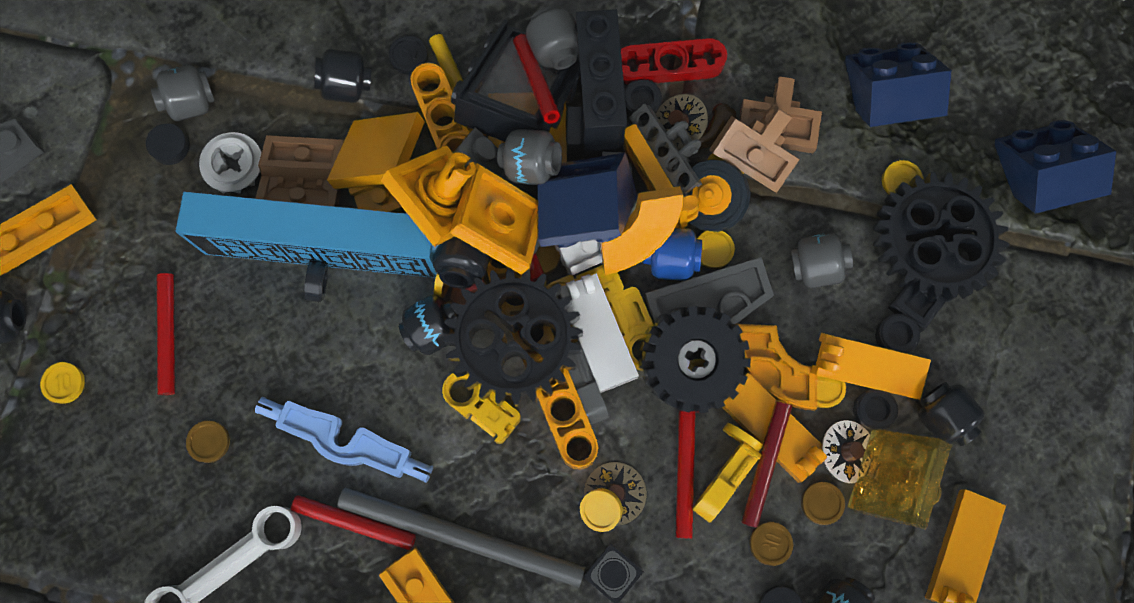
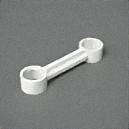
(231, 560)

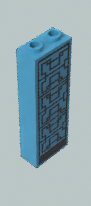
(305, 233)

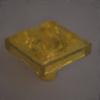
(900, 477)

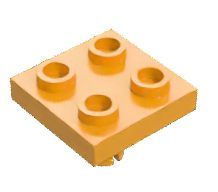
(431, 190)

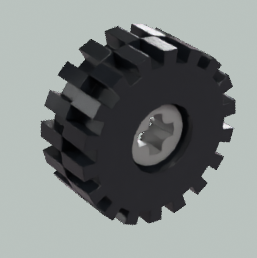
(667, 367)

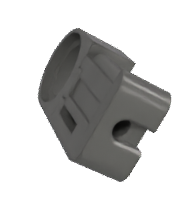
(588, 389)

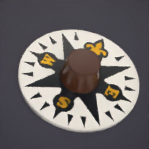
(845, 447)

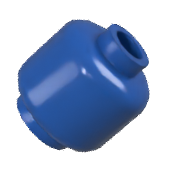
(677, 256)

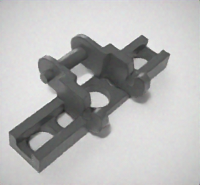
(681, 162)

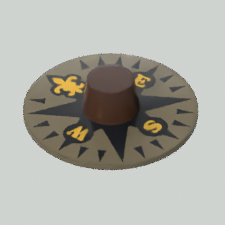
(683, 108)
(625, 483)

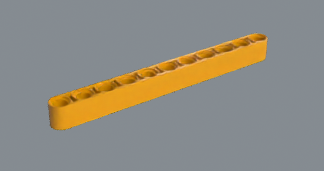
(438, 105)

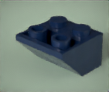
(898, 84)
(1056, 165)
(586, 201)

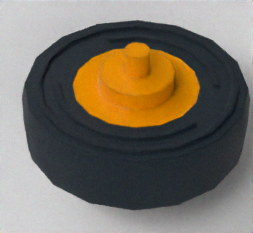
(721, 197)

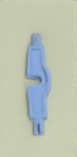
(323, 432)

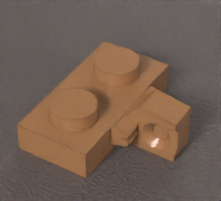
(803, 128)
(758, 148)

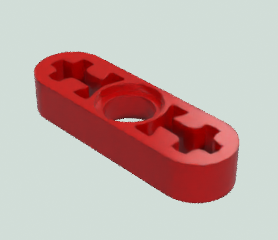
(696, 47)

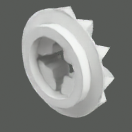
(213, 164)

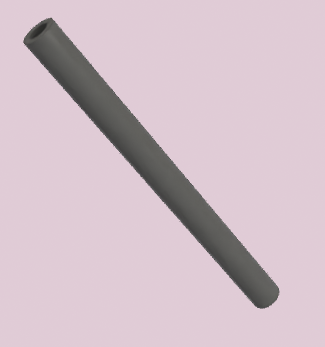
(461, 537)

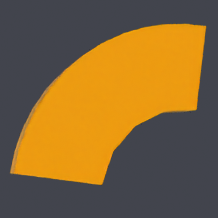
(645, 230)
(776, 370)

